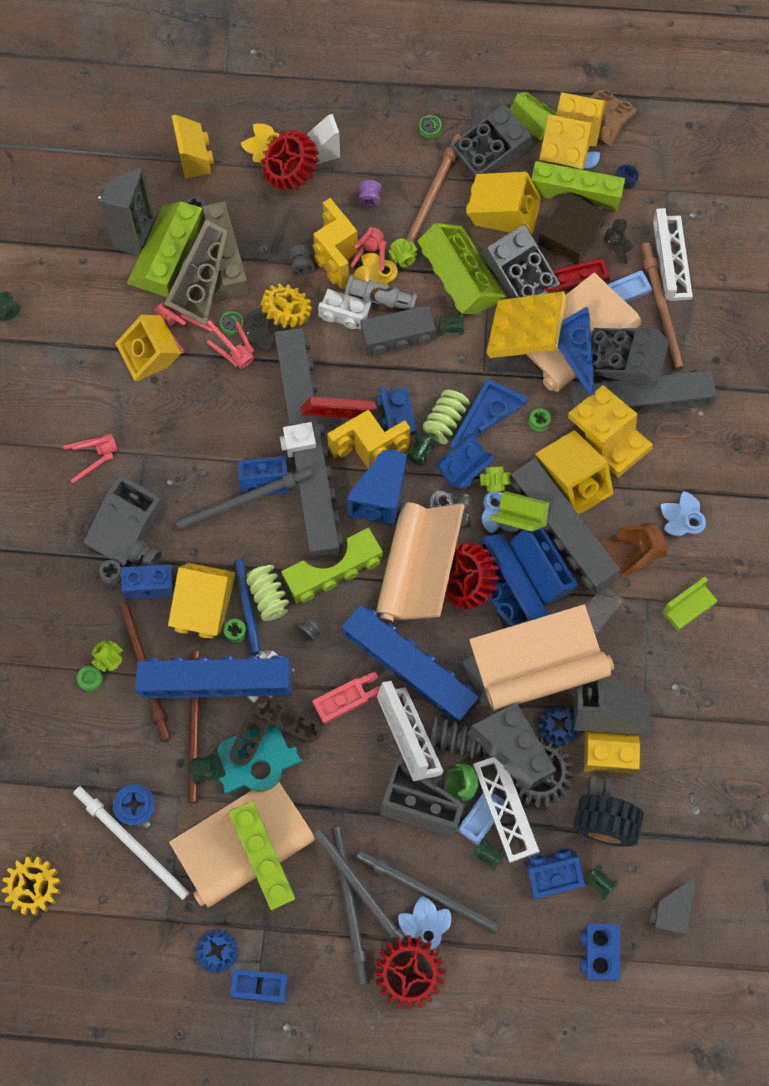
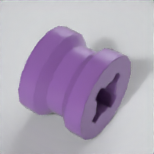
(369, 193)

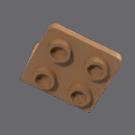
(614, 116)

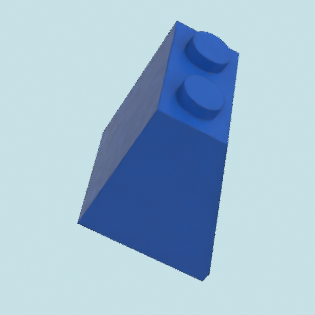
(380, 489)

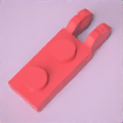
(345, 698)

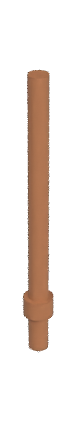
(448, 157)
(651, 266)

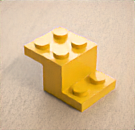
(572, 130)
(335, 244)
(611, 430)
(367, 438)

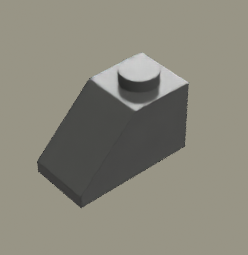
(673, 912)

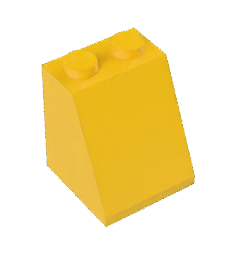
(504, 201)
(577, 471)
(201, 599)

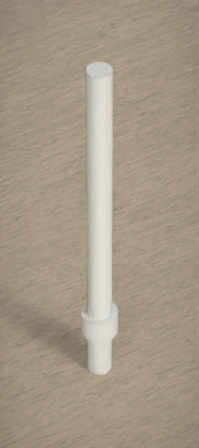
(97, 809)

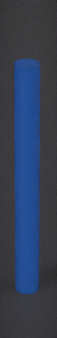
(247, 606)

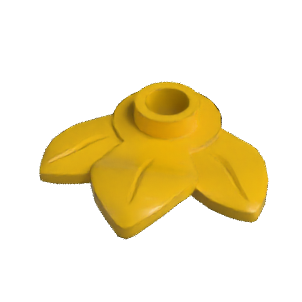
(258, 143)
(371, 271)

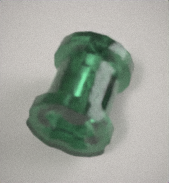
(451, 324)
(421, 449)
(488, 854)
(601, 882)

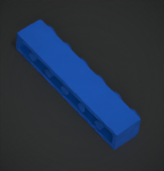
(410, 665)
(214, 677)

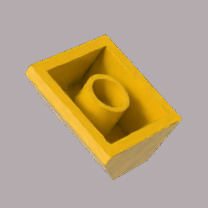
(192, 147)
(148, 346)
(612, 753)

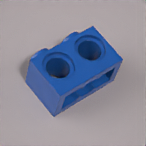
(608, 953)
(259, 986)

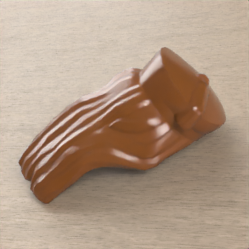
(635, 547)

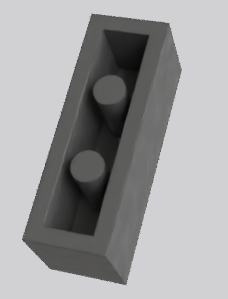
(398, 330)

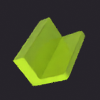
(531, 113)
(521, 512)
(689, 605)

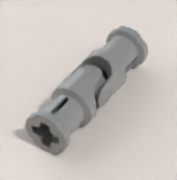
(384, 295)

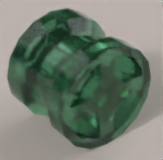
(8, 308)
(205, 768)

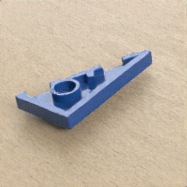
(577, 347)
(490, 407)

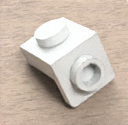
(297, 438)

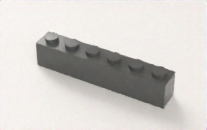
(672, 393)
(568, 528)

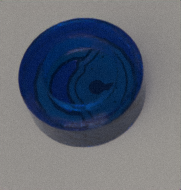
(629, 173)

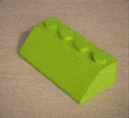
(167, 247)
(460, 268)

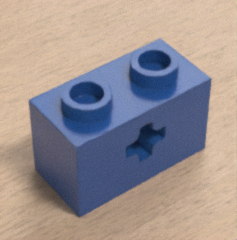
(148, 582)

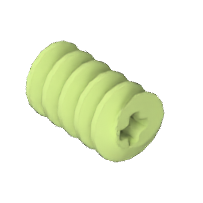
(443, 415)
(266, 594)

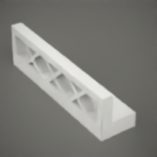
(666, 257)
(405, 735)
(516, 810)

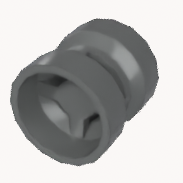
(301, 258)
(143, 554)

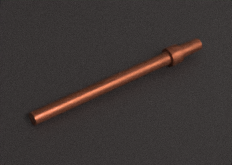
(158, 714)
(194, 731)

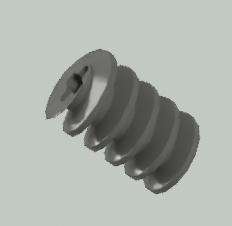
(454, 738)

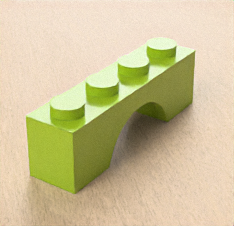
(599, 188)
(306, 581)
(262, 855)

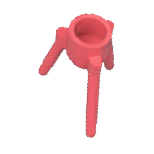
(371, 241)
(171, 316)
(241, 355)
(103, 445)

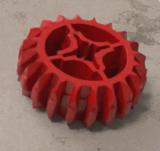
(294, 166)
(475, 586)
(420, 976)

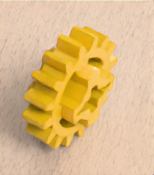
(286, 306)
(22, 891)

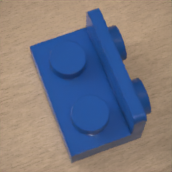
(396, 409)
(464, 462)
(261, 471)
(554, 873)

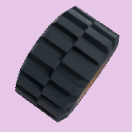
(608, 820)

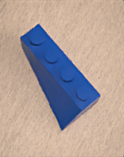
(515, 595)

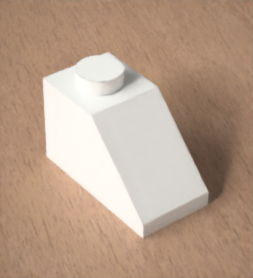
(326, 139)

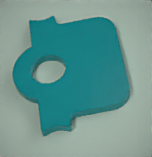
(270, 750)

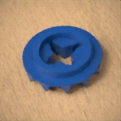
(547, 725)
(125, 797)
(229, 953)

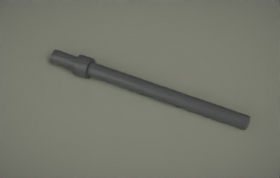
(289, 480)
(382, 867)
(361, 890)
(359, 956)

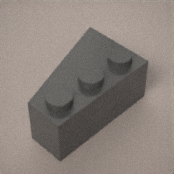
(514, 745)
(420, 803)

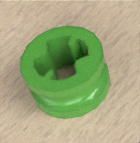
(532, 420)
(237, 639)

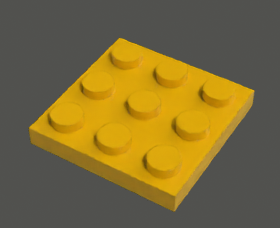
(526, 325)

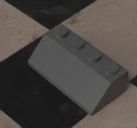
(127, 211)

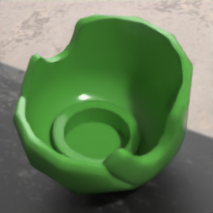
(461, 782)

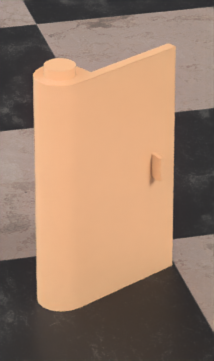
(605, 311)
(419, 562)
(539, 658)
(215, 853)

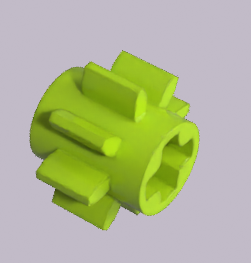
(403, 252)
(495, 479)
(106, 656)

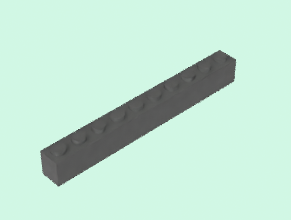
(314, 491)

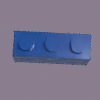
(543, 565)

